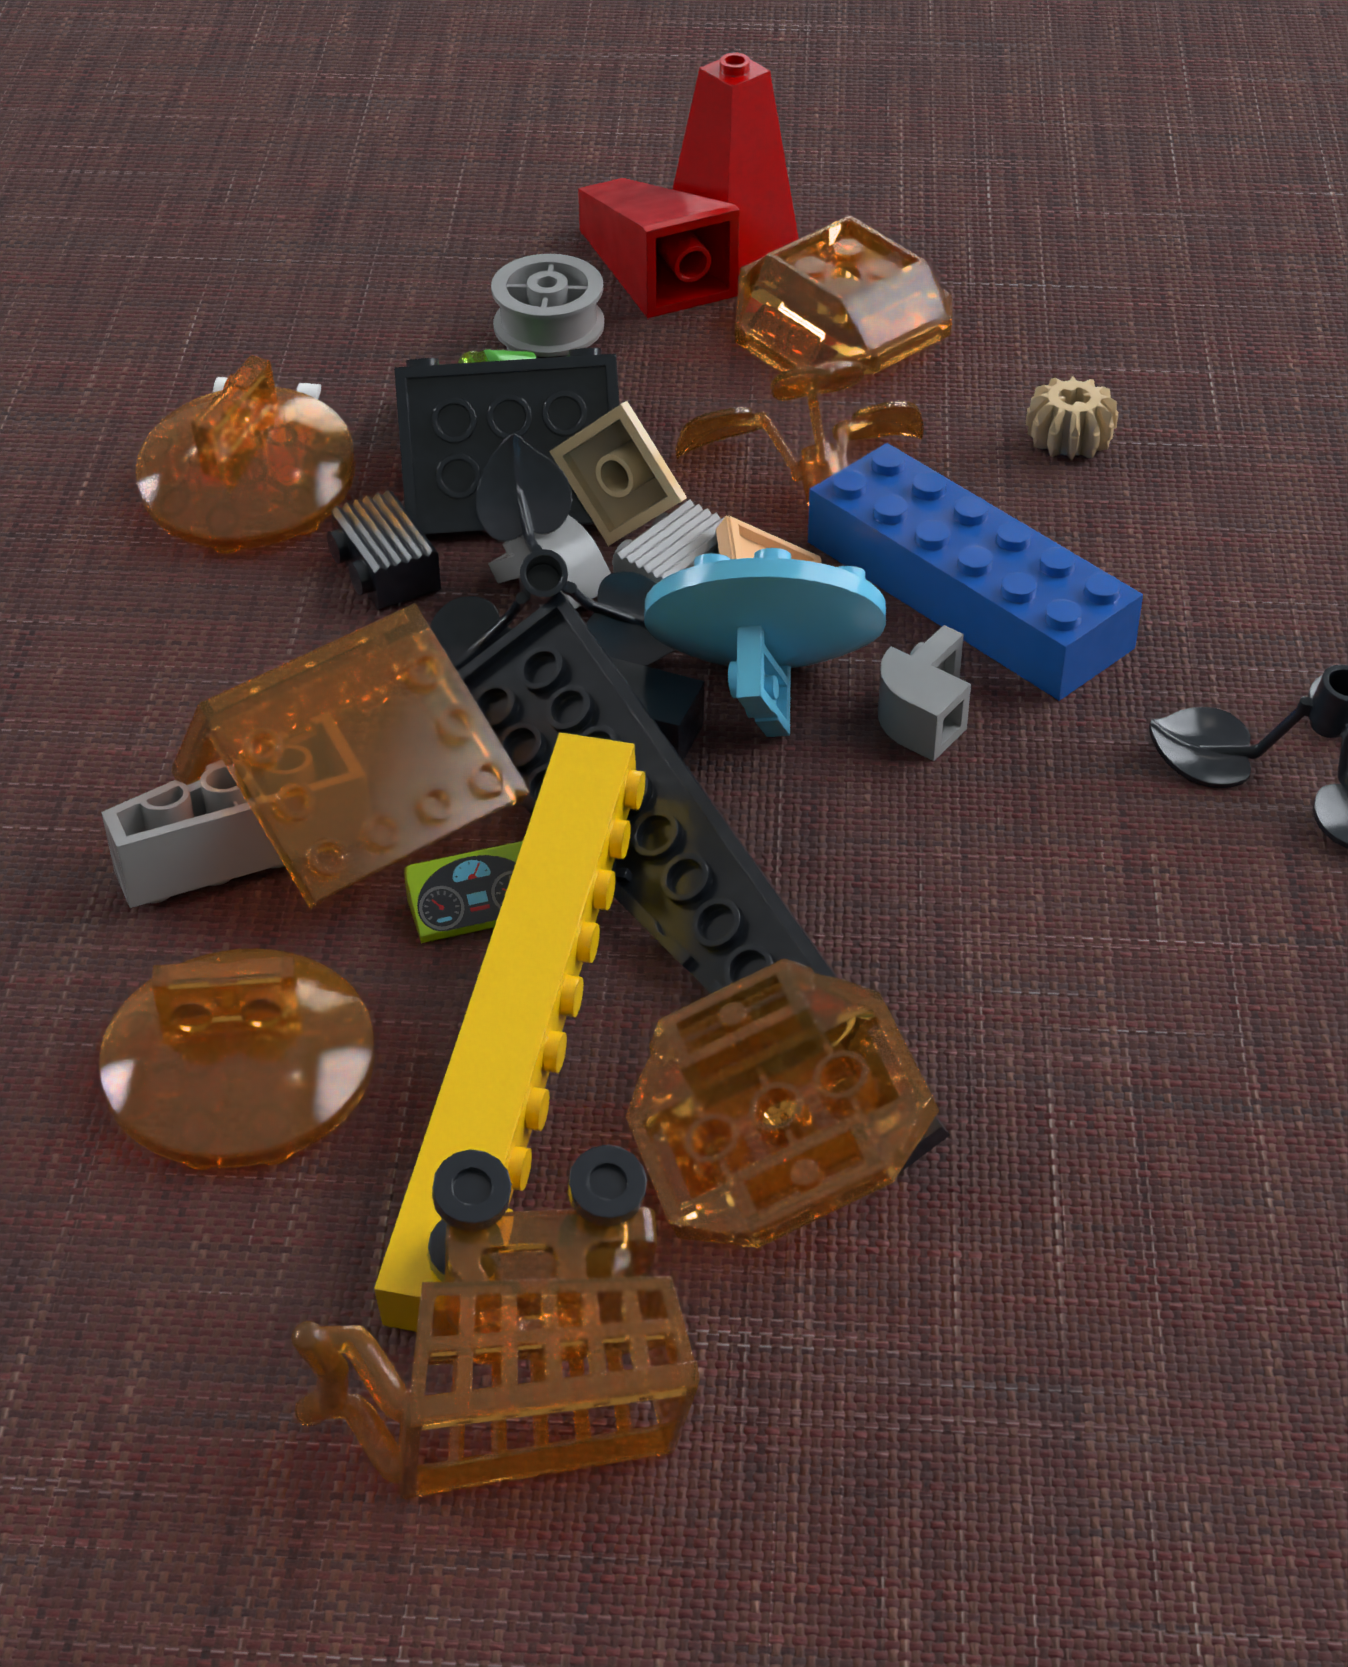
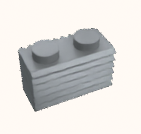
(669, 543)

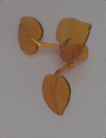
(820, 459)

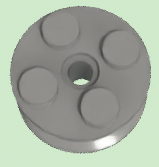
(548, 304)

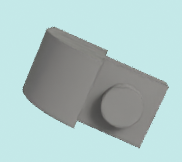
(573, 544)
(922, 694)

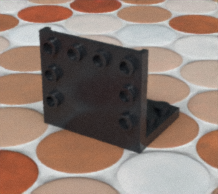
(463, 411)

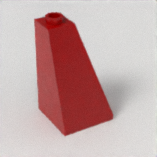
(737, 153)
(663, 243)

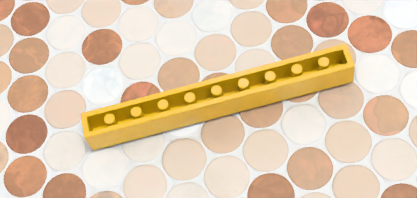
(522, 994)

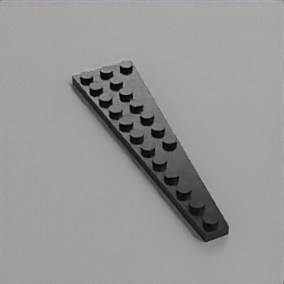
(683, 863)

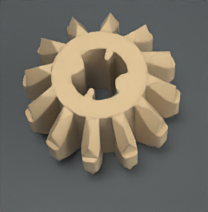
(1072, 418)

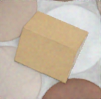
(618, 473)

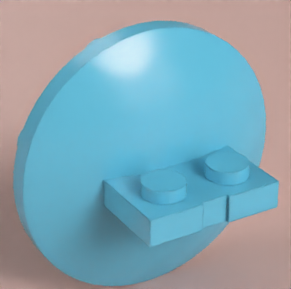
(763, 621)

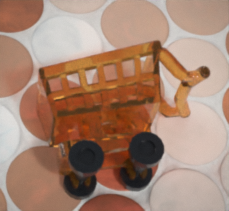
(496, 1268)

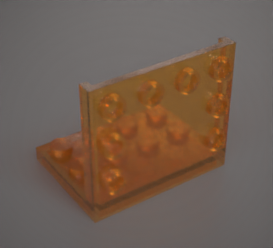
(355, 753)

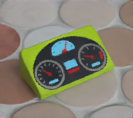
(459, 891)

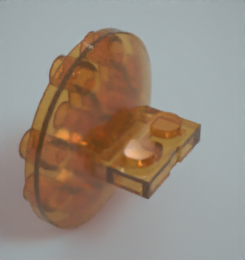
(246, 464)
(237, 1058)

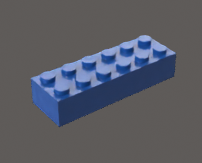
(975, 570)

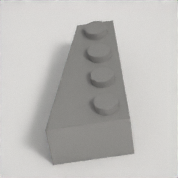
(185, 838)

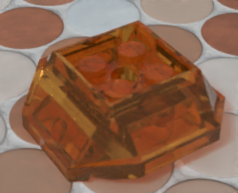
(840, 299)
(765, 1054)

